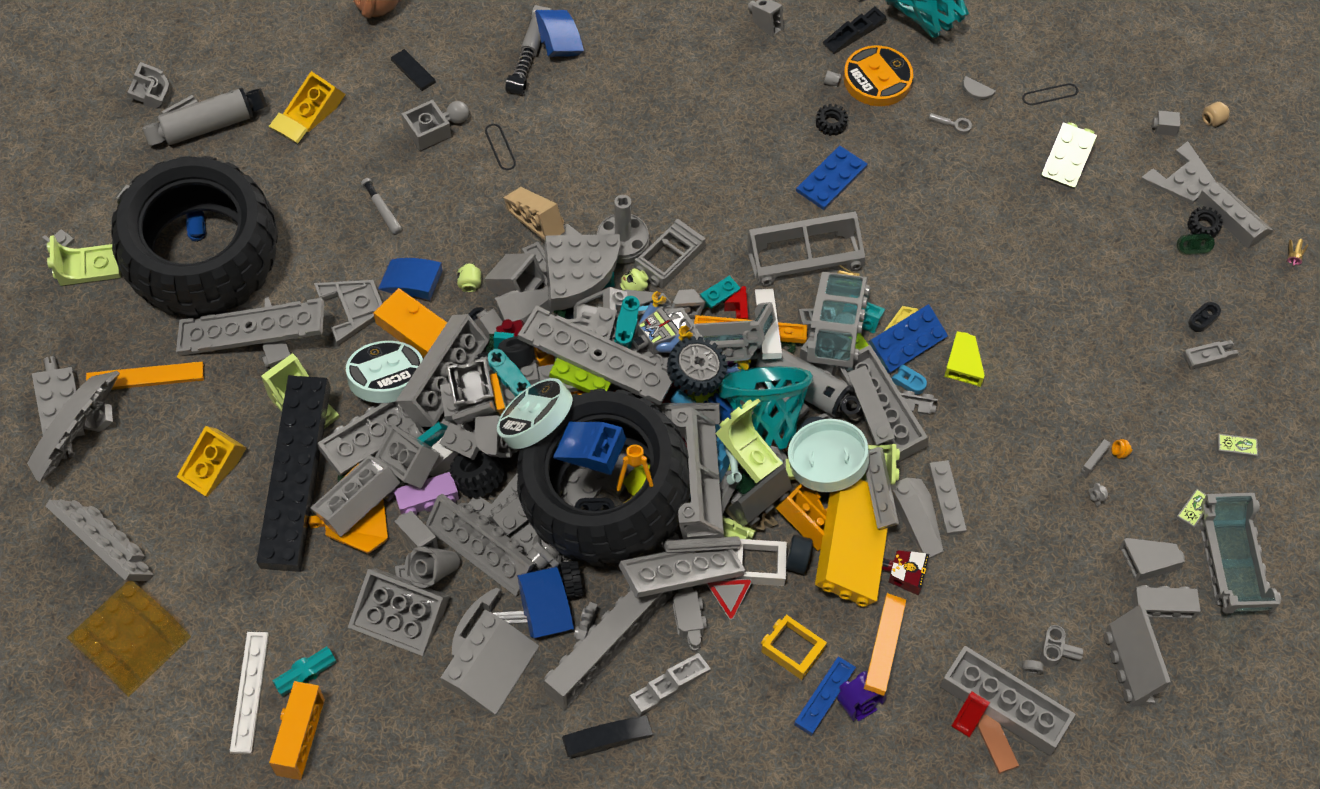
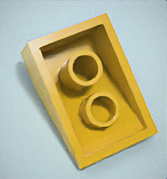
(313, 101)
(210, 460)

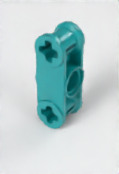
(627, 321)
(507, 371)

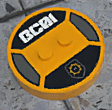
(878, 75)

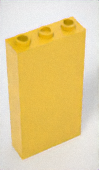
(851, 546)

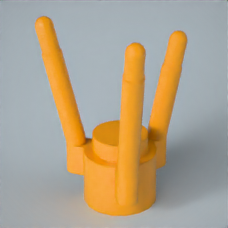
(634, 458)

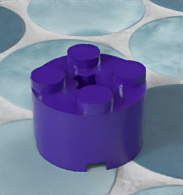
(858, 701)

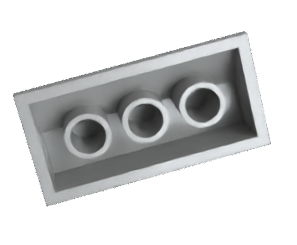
(1235, 214)
(355, 495)

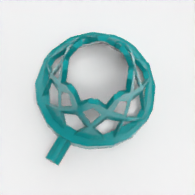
(927, 14)
(741, 386)

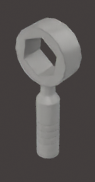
(946, 121)

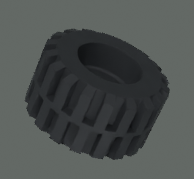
(477, 475)

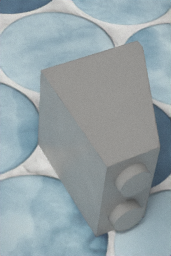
(515, 273)

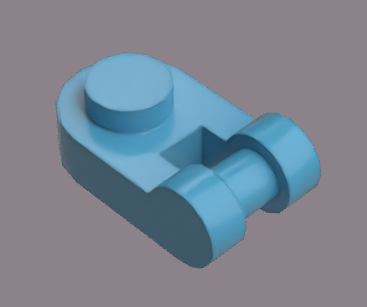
(915, 383)

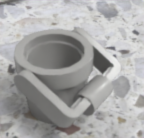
(543, 554)

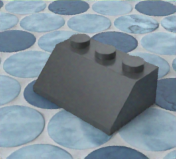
(761, 497)

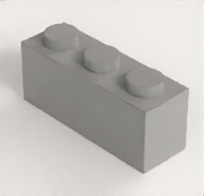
(1167, 601)

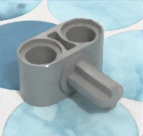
(1057, 647)

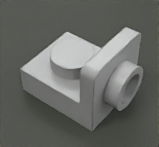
(61, 237)
(100, 419)

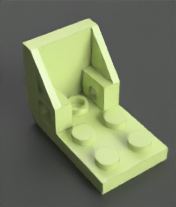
(276, 381)

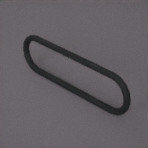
(1023, 97)
(507, 144)

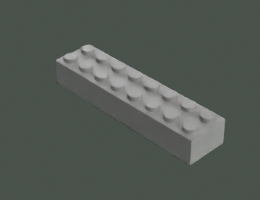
(601, 646)

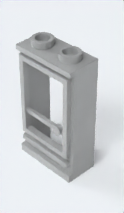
(684, 234)

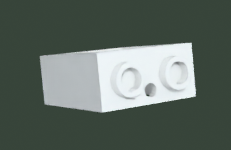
(765, 578)

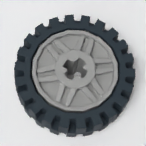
(697, 366)

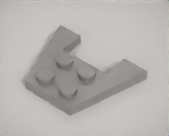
(1186, 181)
(358, 301)

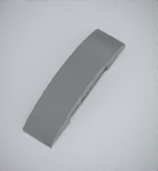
(485, 602)

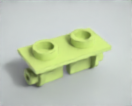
(732, 529)

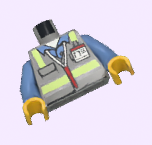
(658, 330)

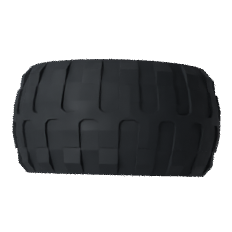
(183, 188)
(622, 530)

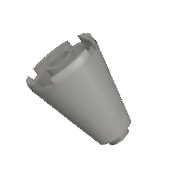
(430, 565)

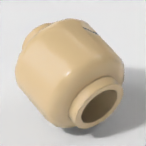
(1215, 114)

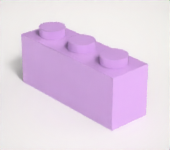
(419, 499)

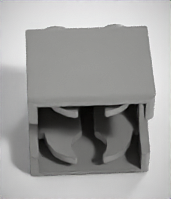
(470, 383)

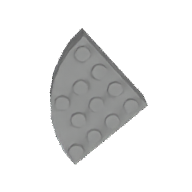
(578, 266)

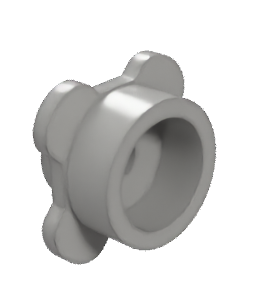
(1098, 493)

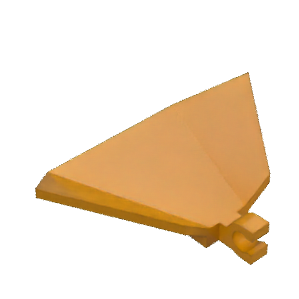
(365, 534)

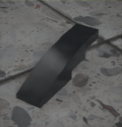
(853, 31)
(607, 735)

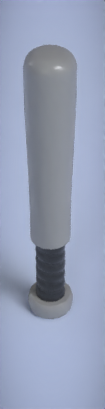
(386, 214)

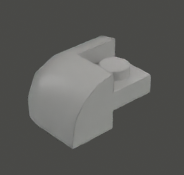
(148, 86)

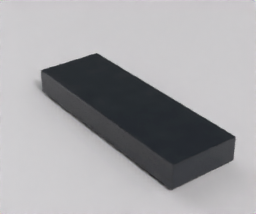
(413, 70)

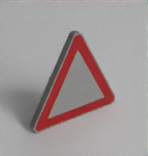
(730, 594)

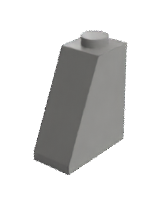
(415, 531)
(1151, 557)

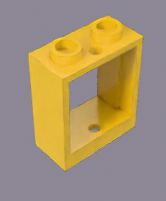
(798, 670)

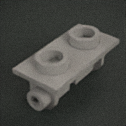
(924, 402)

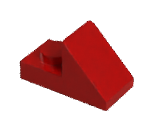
(738, 303)

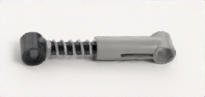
(517, 81)

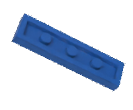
(824, 696)

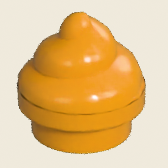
(1121, 448)

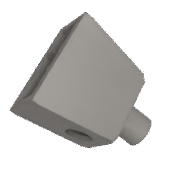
(767, 13)

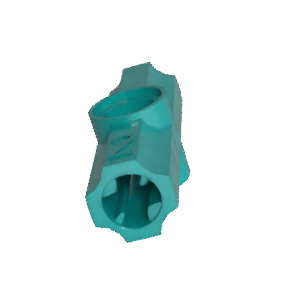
(304, 670)

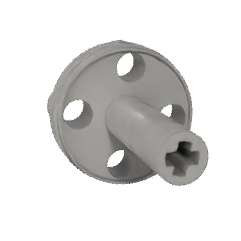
(622, 223)

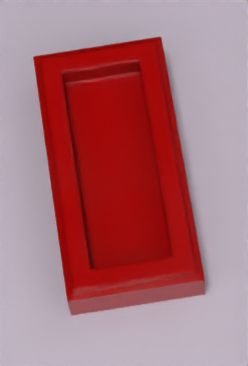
(970, 714)

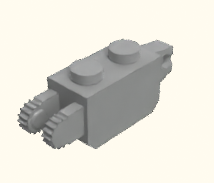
(688, 616)

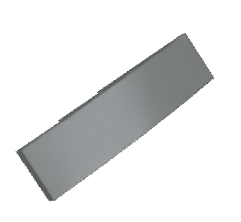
(669, 684)

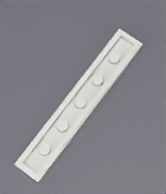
(771, 345)
(249, 693)

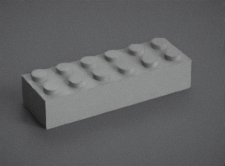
(456, 344)
(906, 429)
(1011, 700)

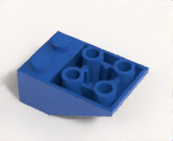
(591, 445)

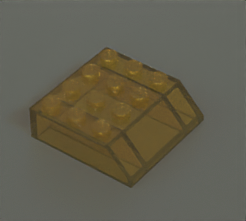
(128, 637)

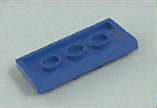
(831, 177)
(908, 338)

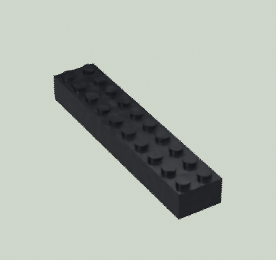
(294, 474)

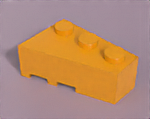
(805, 513)

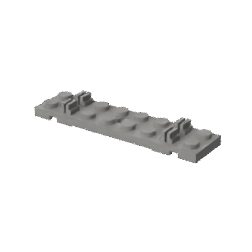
(268, 325)
(577, 346)

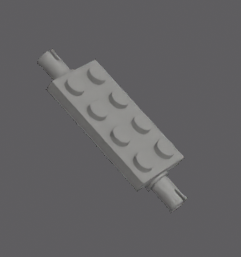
(52, 392)

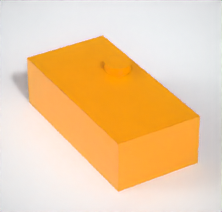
(409, 321)
(297, 730)

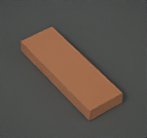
(997, 744)

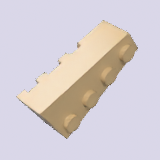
(535, 212)

